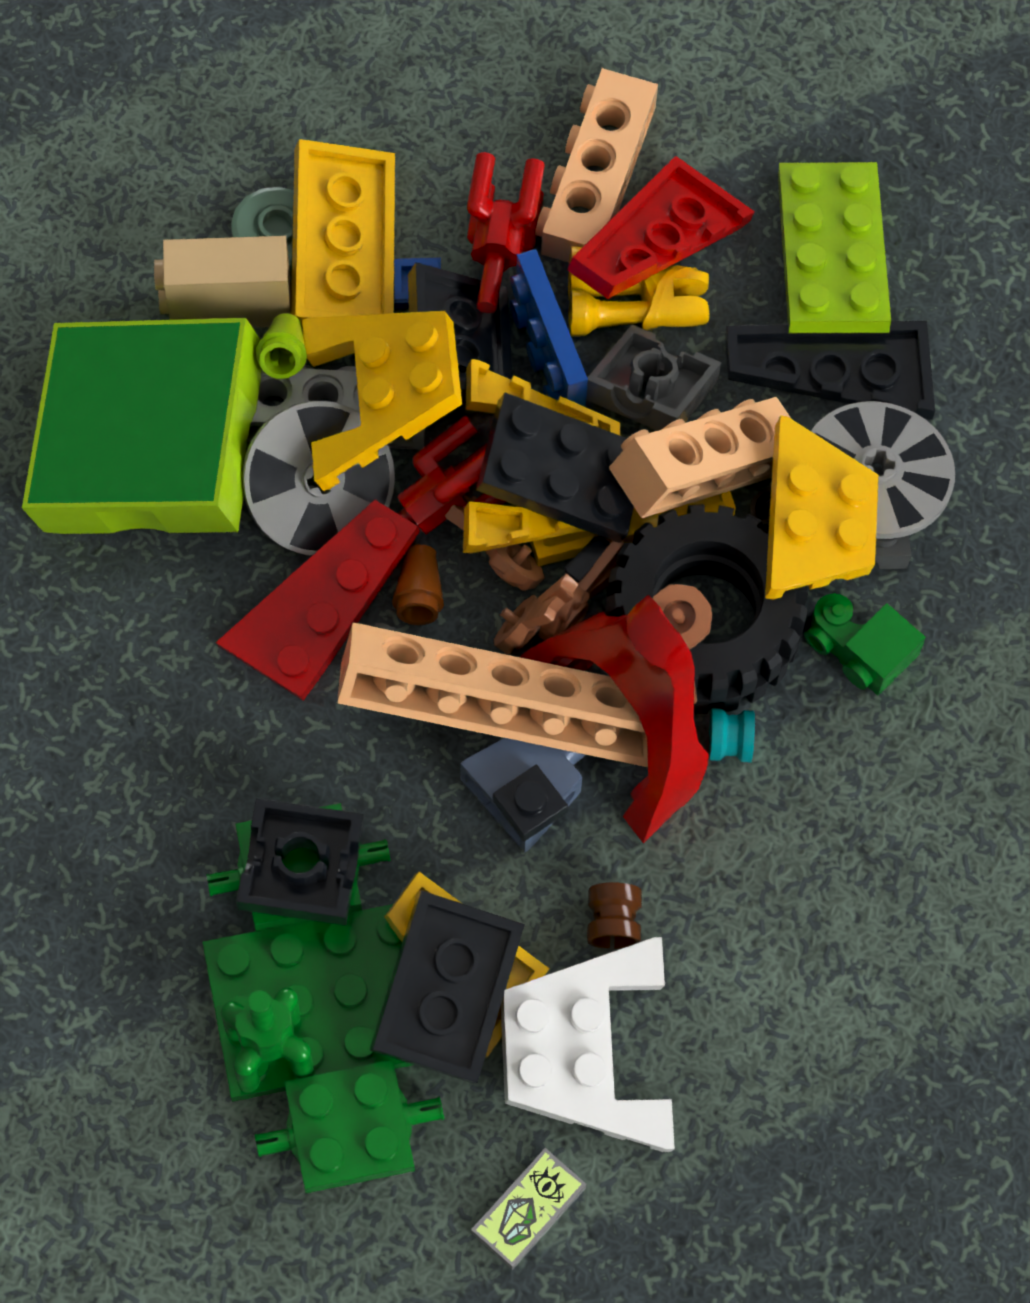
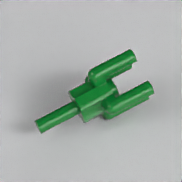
(265, 1035)

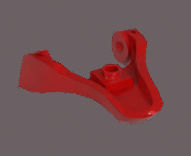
(657, 679)

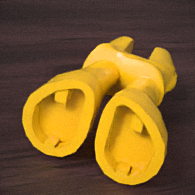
(666, 300)

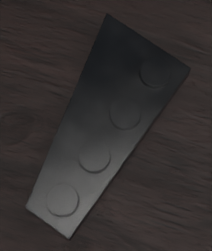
(837, 365)

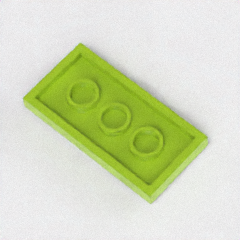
(833, 248)

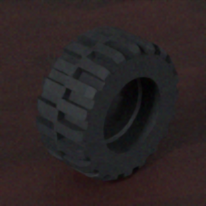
(731, 551)

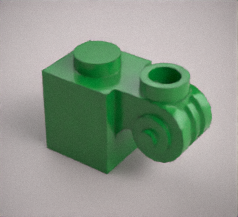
(869, 652)

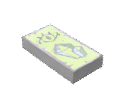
(528, 1208)

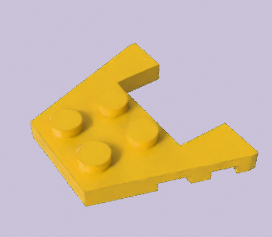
(403, 380)
(500, 526)

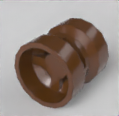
(614, 913)

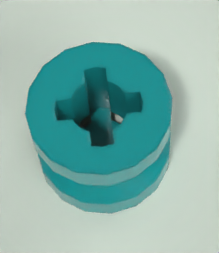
(731, 735)

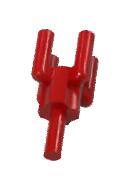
(499, 226)
(439, 489)

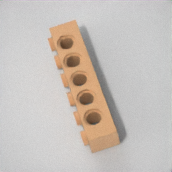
(489, 694)

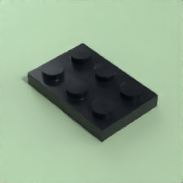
(476, 333)
(555, 468)
(447, 987)

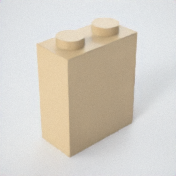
(224, 279)

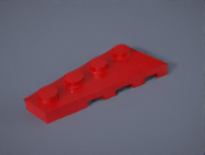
(312, 611)

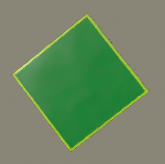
(144, 426)

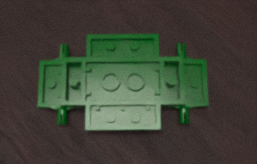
(349, 1115)

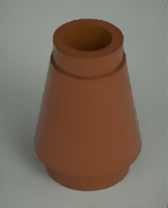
(419, 587)

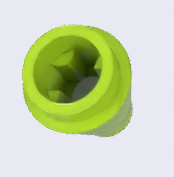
(282, 347)

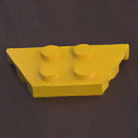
(818, 513)

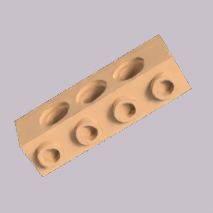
(615, 102)
(698, 456)

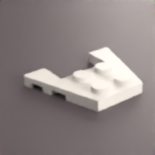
(562, 1046)

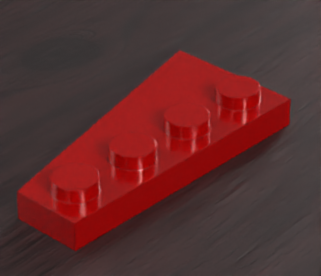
(657, 228)

